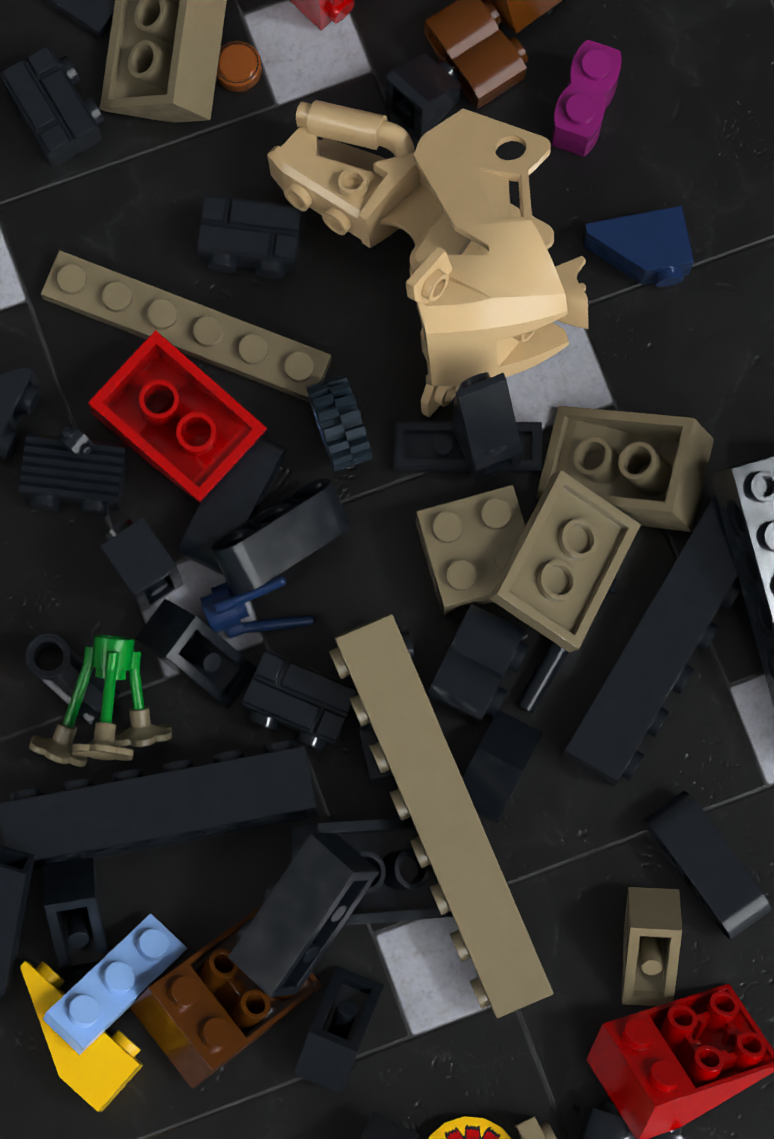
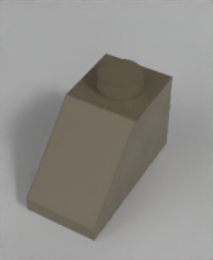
(651, 946)

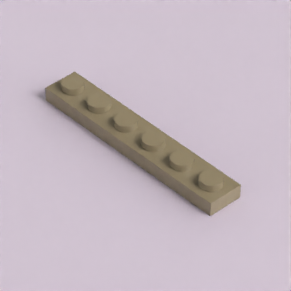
(186, 325)

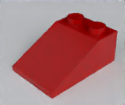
(176, 417)

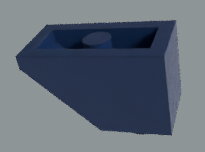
(644, 245)

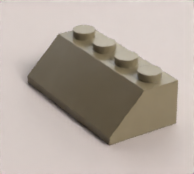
(163, 59)

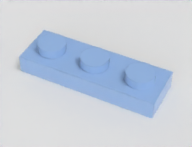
(114, 984)

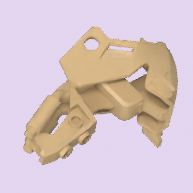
(476, 259)

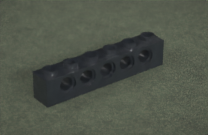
(747, 512)

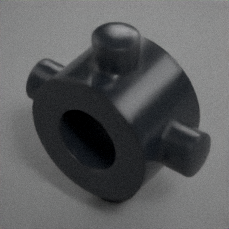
(75, 441)

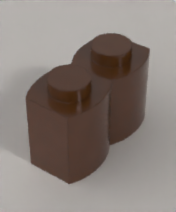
(475, 47)

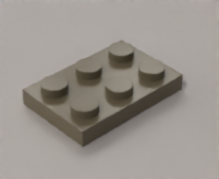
(565, 561)

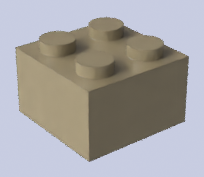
(469, 546)

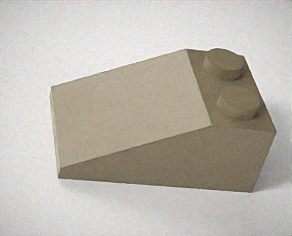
(634, 461)

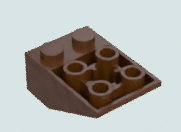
(211, 1009)

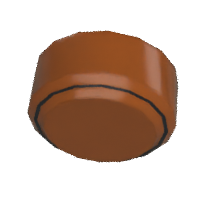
(238, 66)

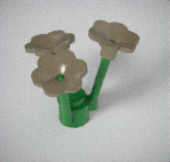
(112, 659)

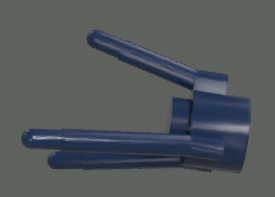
(227, 609)

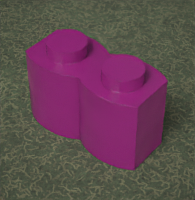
(586, 97)

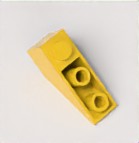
(103, 1066)

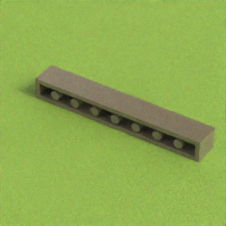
(442, 814)

